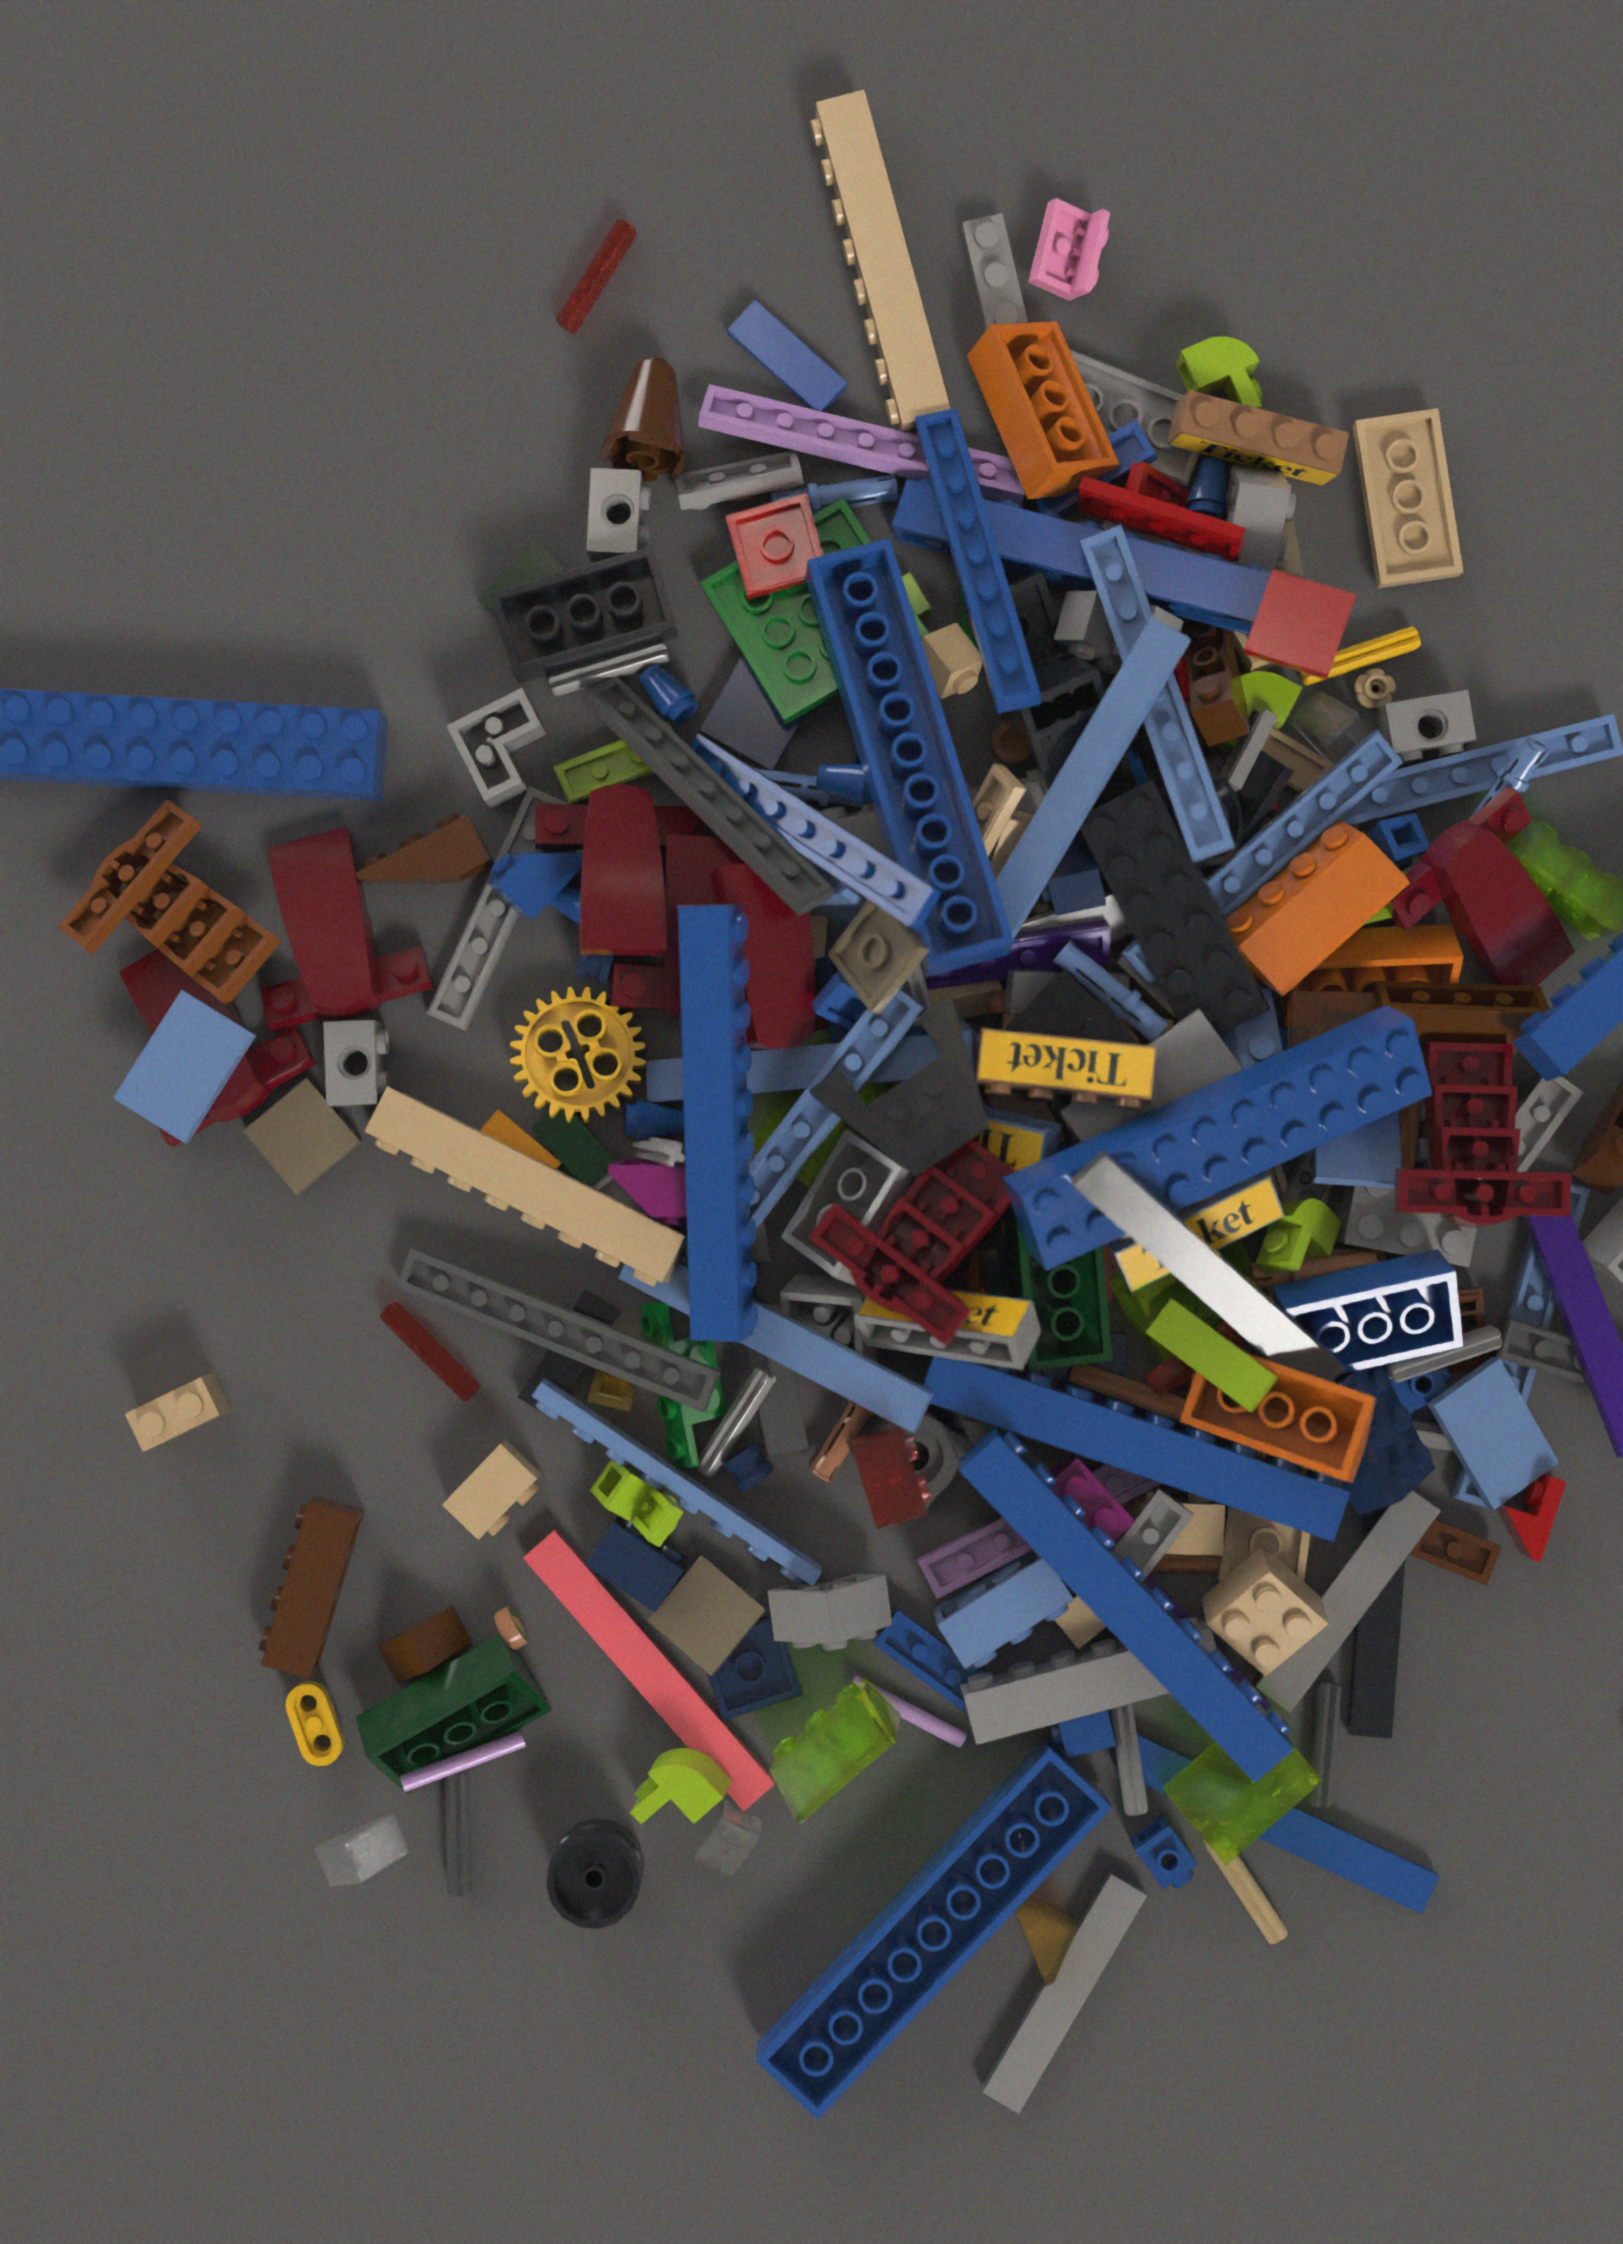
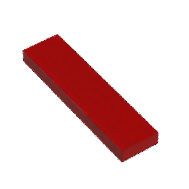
(1160, 519)

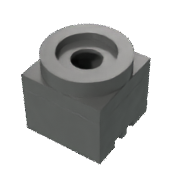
(938, 1450)

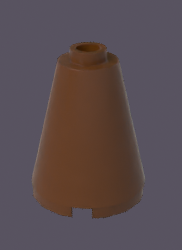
(647, 423)

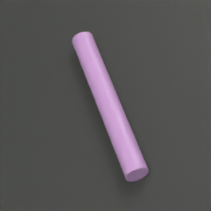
(922, 1718)
(462, 1761)

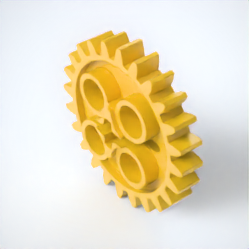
(542, 1067)

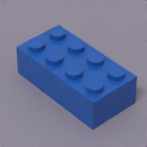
(1379, 1309)

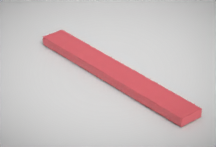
(647, 1666)

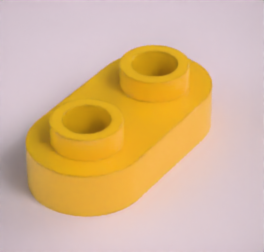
(312, 1722)

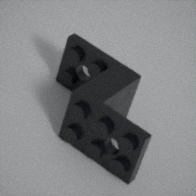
(1067, 689)

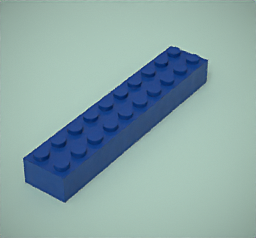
(192, 744)
(908, 751)
(1228, 1130)
(1140, 1444)
(931, 1928)

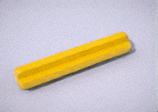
(1369, 653)

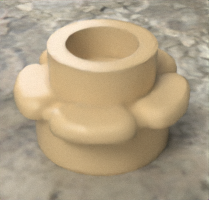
(1364, 693)

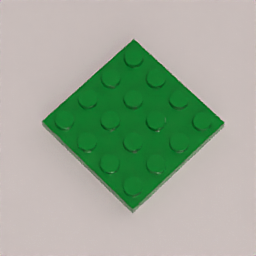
(781, 629)

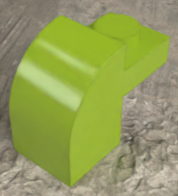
(1223, 365)
(1269, 692)
(1303, 1232)
(629, 1496)
(687, 1779)

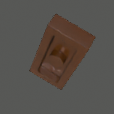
(1457, 1551)

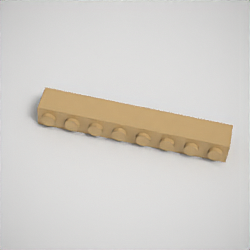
(880, 258)
(528, 1185)

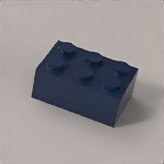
(1393, 1454)

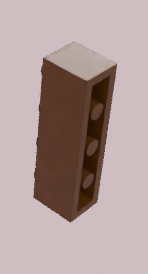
(1462, 1010)
(311, 1586)

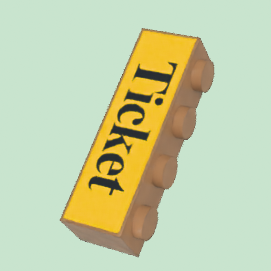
(1257, 438)
(1067, 1067)

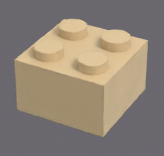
(1264, 1611)

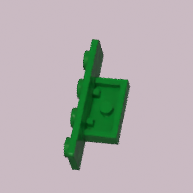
(677, 1416)

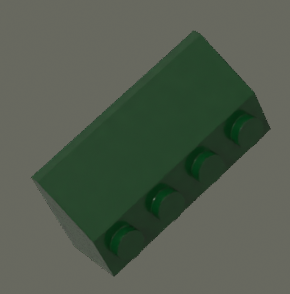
(1067, 1303)
(452, 1710)

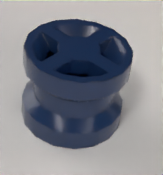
(596, 966)
(748, 1466)

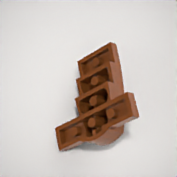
(171, 908)

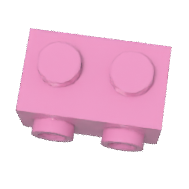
(1069, 250)

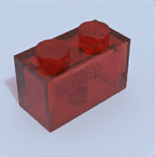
(890, 1477)

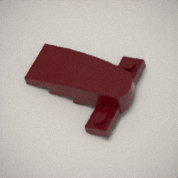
(620, 864)
(687, 882)
(1488, 895)
(332, 938)
(779, 962)
(155, 985)
(1475, 1144)
(923, 1238)

